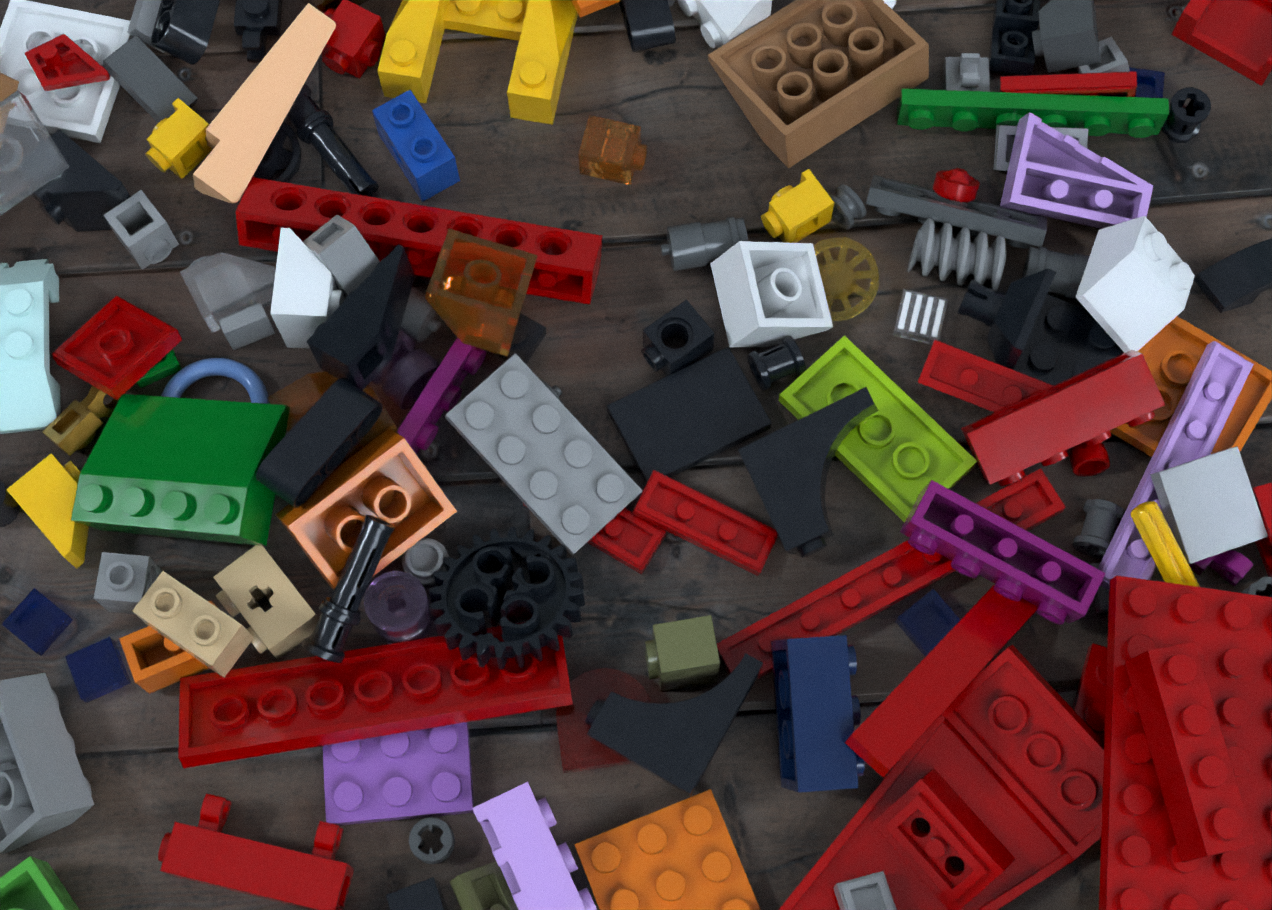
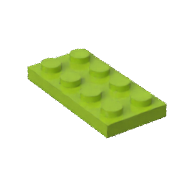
(891, 449)

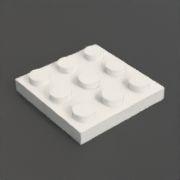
(75, 110)

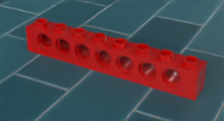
(565, 261)

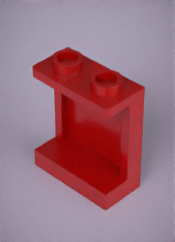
(1231, 33)

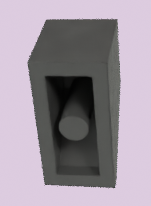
(1067, 34)

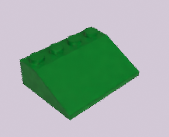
(182, 469)

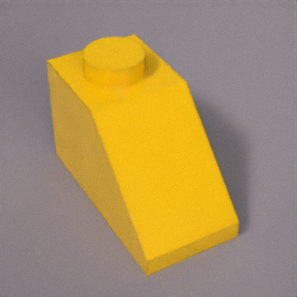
(48, 499)

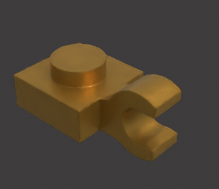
(79, 422)

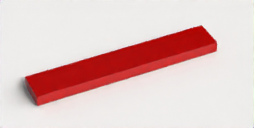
(938, 680)

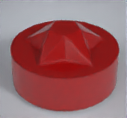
(956, 185)

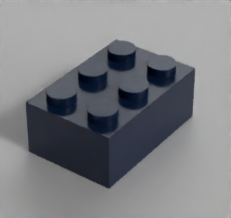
(816, 713)

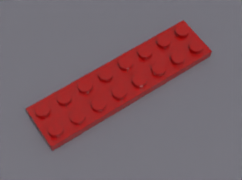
(363, 697)

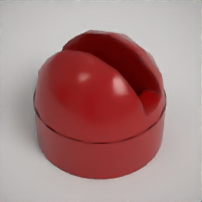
(1089, 460)

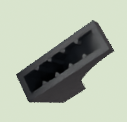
(794, 466)
(677, 737)

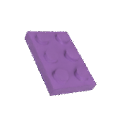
(399, 776)

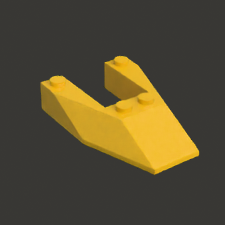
(541, 57)

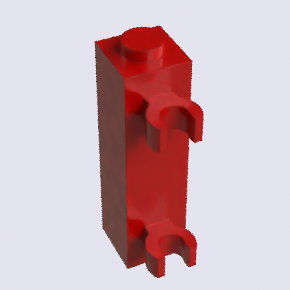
(255, 867)

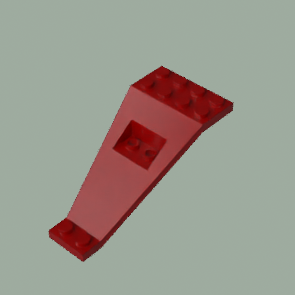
(1004, 786)

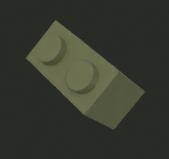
(683, 653)

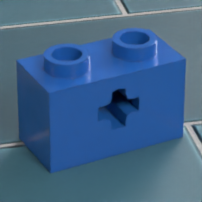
(416, 145)

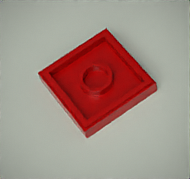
(116, 347)

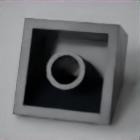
(81, 191)

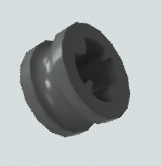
(847, 207)
(417, 842)

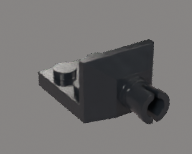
(1037, 330)

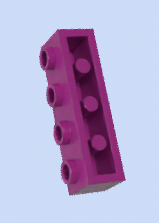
(1002, 554)

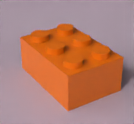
(377, 481)

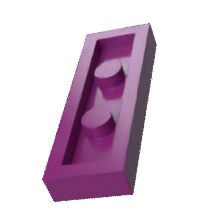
(440, 394)

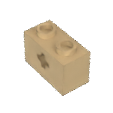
(258, 576)
(193, 624)

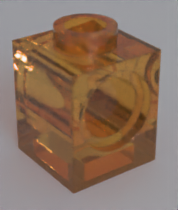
(611, 150)

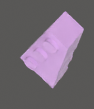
(1068, 182)
(528, 853)

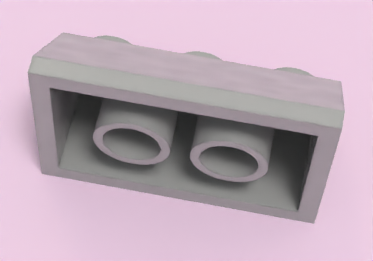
(38, 764)

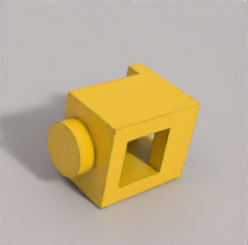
(179, 141)
(798, 210)

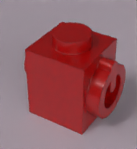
(354, 41)

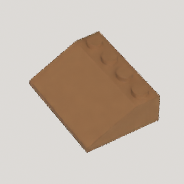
(819, 70)

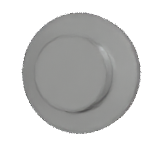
(424, 560)

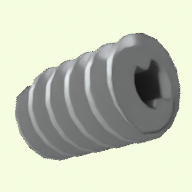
(958, 254)

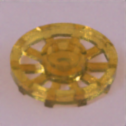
(840, 279)

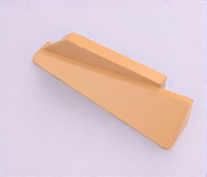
(258, 108)

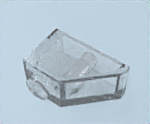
(227, 285)

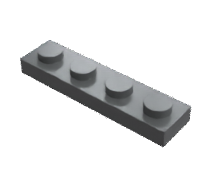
(898, 197)

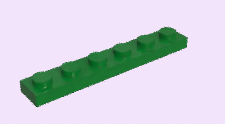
(979, 109)

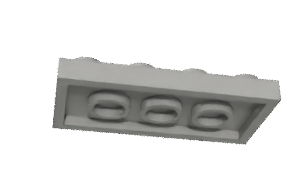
(543, 454)

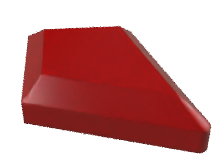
(64, 64)

